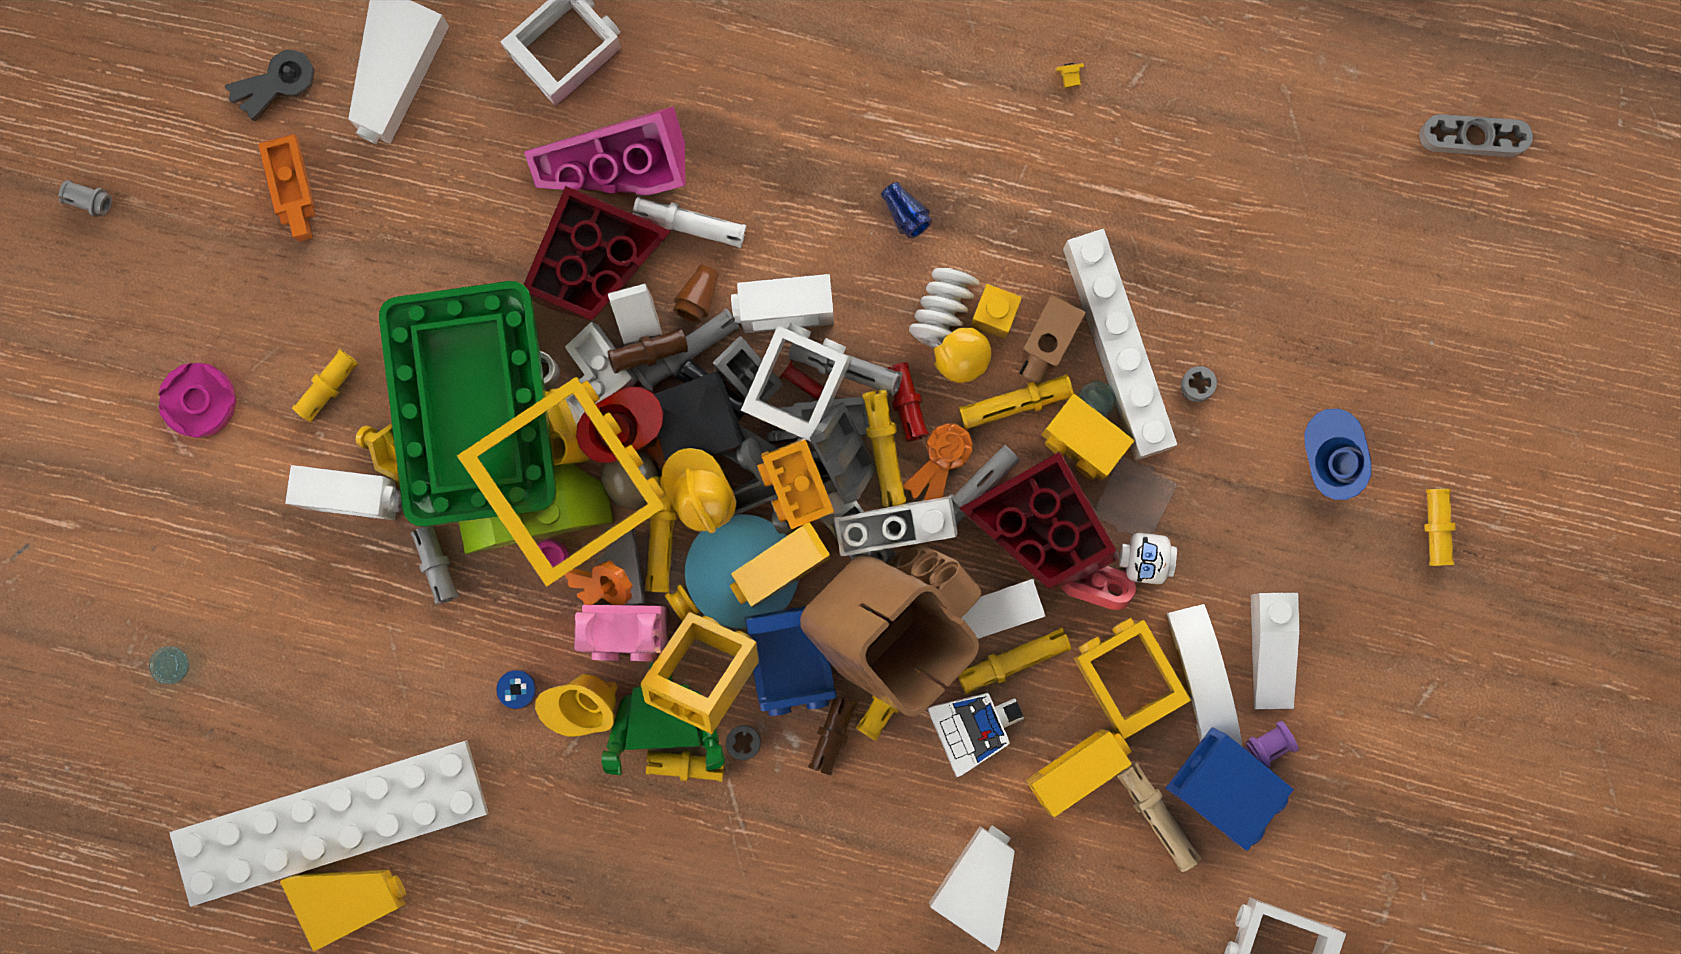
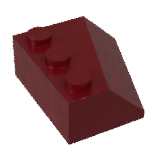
(1045, 524)

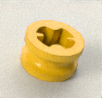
(682, 602)

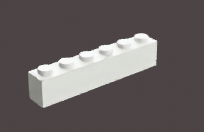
(1119, 344)

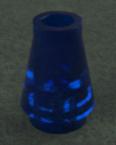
(907, 212)

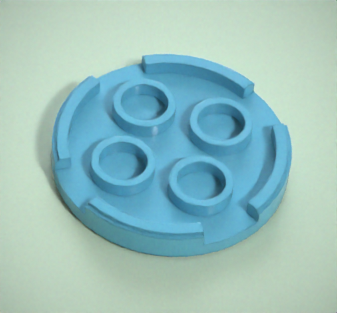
(721, 553)

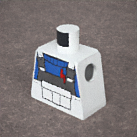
(973, 729)

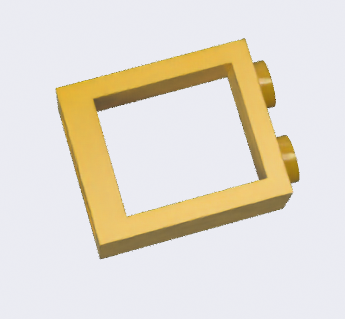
(689, 705)
(1150, 712)
(1080, 771)

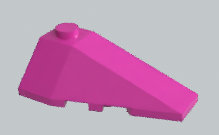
(627, 156)

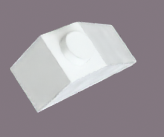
(1274, 649)

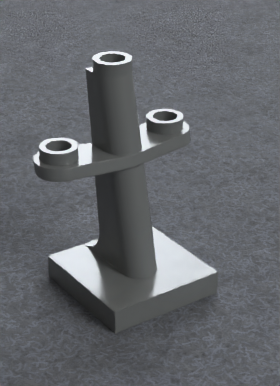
(838, 455)

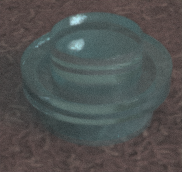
(1099, 397)
(168, 665)

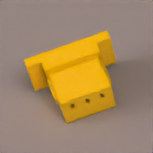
(1070, 74)

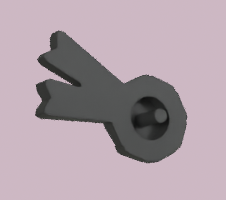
(287, 74)

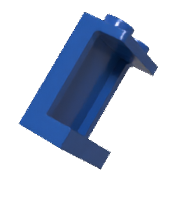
(789, 664)
(1230, 788)

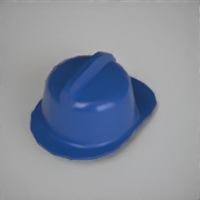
(1338, 454)

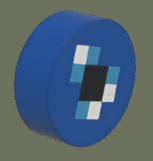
(516, 689)

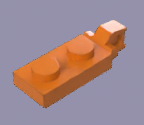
(289, 184)

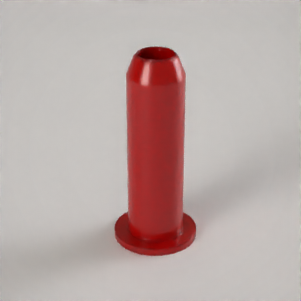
(802, 381)

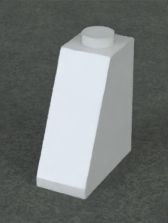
(1004, 609)
(978, 887)

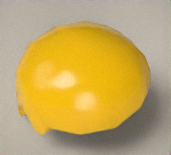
(963, 355)

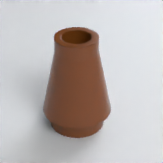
(696, 296)

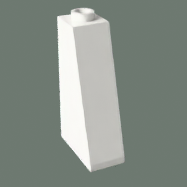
(392, 62)

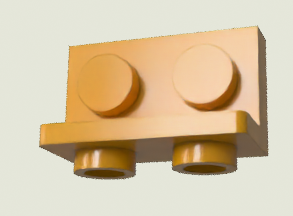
(796, 483)

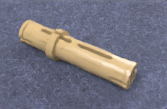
(1150, 804)

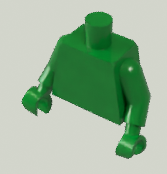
(646, 727)

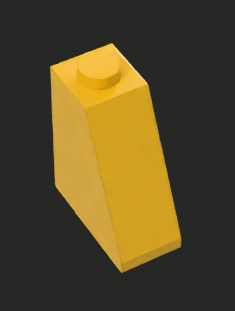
(779, 566)
(341, 902)

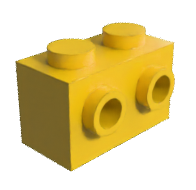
(1086, 438)

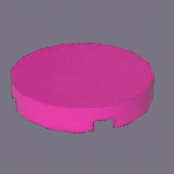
(196, 400)

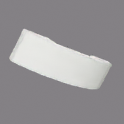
(1204, 671)

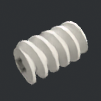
(942, 305)

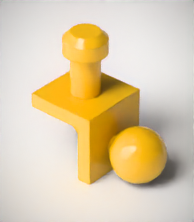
(381, 449)

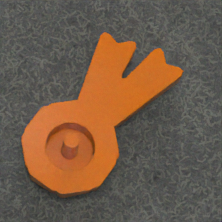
(947, 448)
(604, 582)

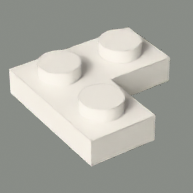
(591, 356)

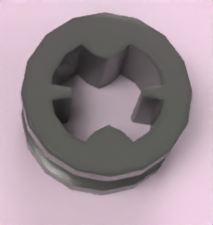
(731, 740)

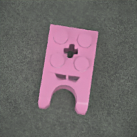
(621, 629)

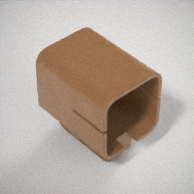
(924, 602)

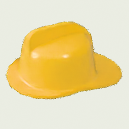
(698, 490)
(579, 706)

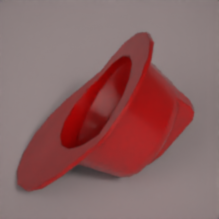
(636, 414)

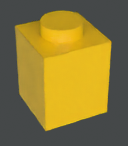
(996, 311)

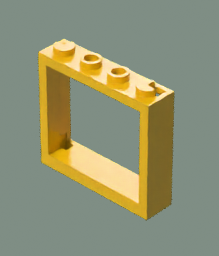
(608, 430)

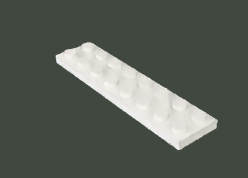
(328, 823)

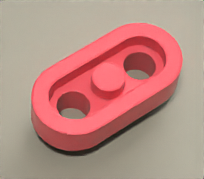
(1097, 587)

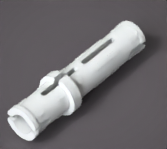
(690, 222)

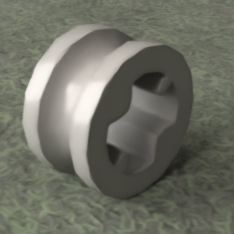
(1192, 393)

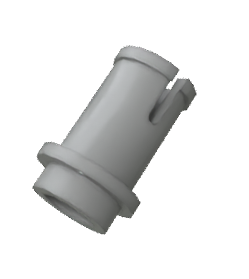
(95, 201)

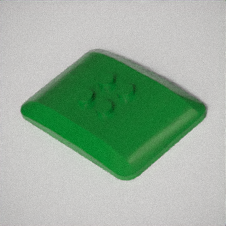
(454, 375)

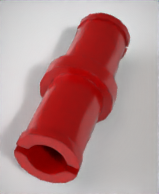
(907, 404)

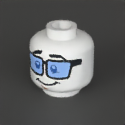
(1148, 558)

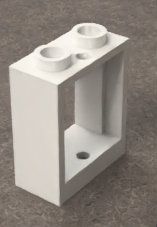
(538, 23)
(776, 302)
(779, 417)
(343, 492)
(1249, 918)

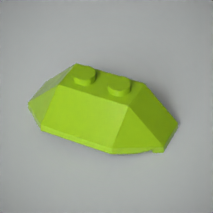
(577, 506)

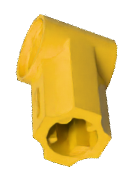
(563, 435)

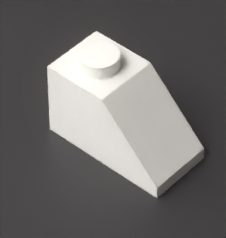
(635, 313)

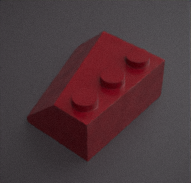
(589, 254)

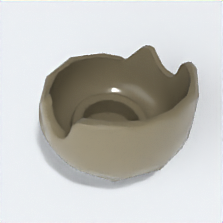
(621, 488)

